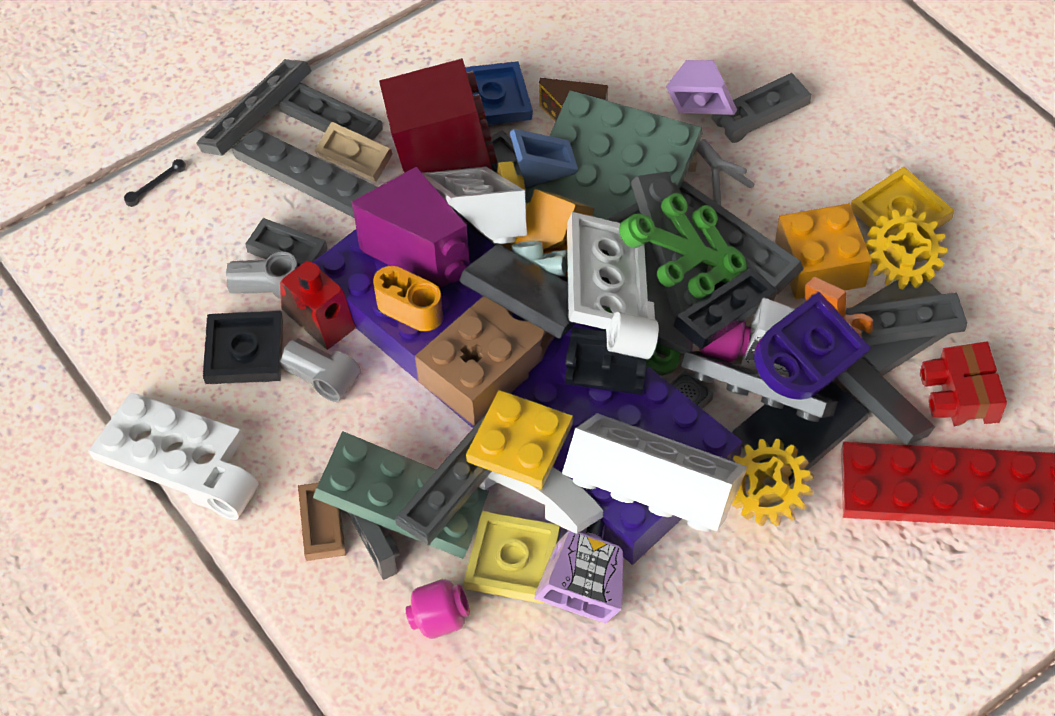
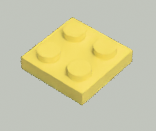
(510, 555)

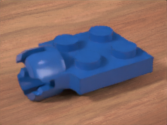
(502, 92)

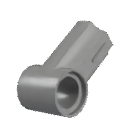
(260, 275)
(326, 372)

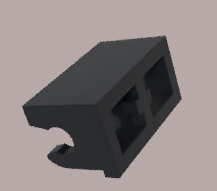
(595, 367)

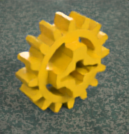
(918, 239)
(778, 469)

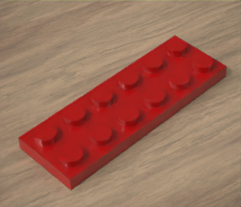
(948, 485)

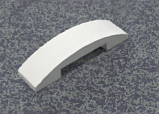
(563, 500)

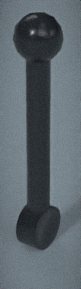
(132, 198)

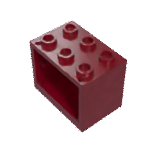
(438, 119)

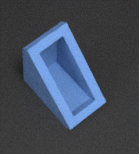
(542, 157)

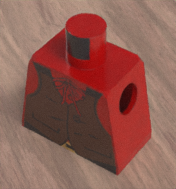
(308, 295)

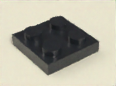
(243, 347)

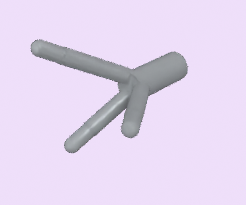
(718, 164)

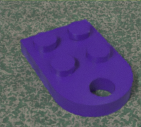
(812, 346)

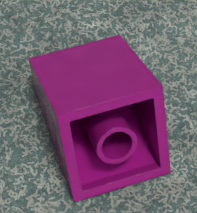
(412, 229)

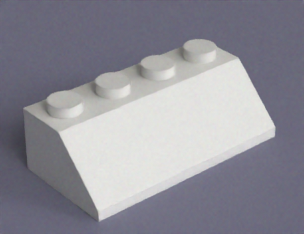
(483, 201)
(653, 472)

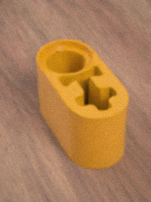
(403, 295)

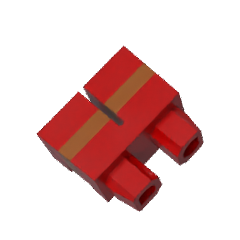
(968, 384)

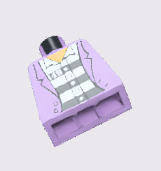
(584, 575)

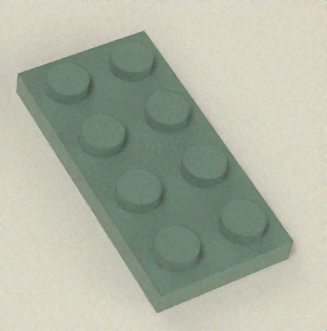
(381, 483)

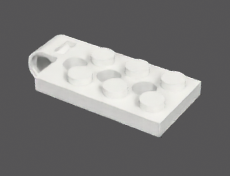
(632, 324)
(211, 485)

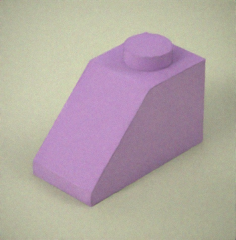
(700, 89)

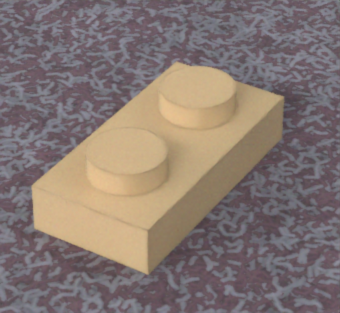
(353, 152)

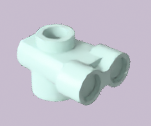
(552, 262)

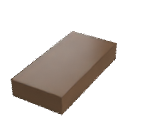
(320, 526)

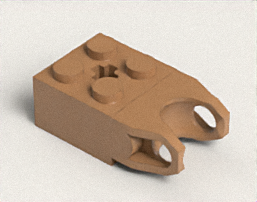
(479, 356)

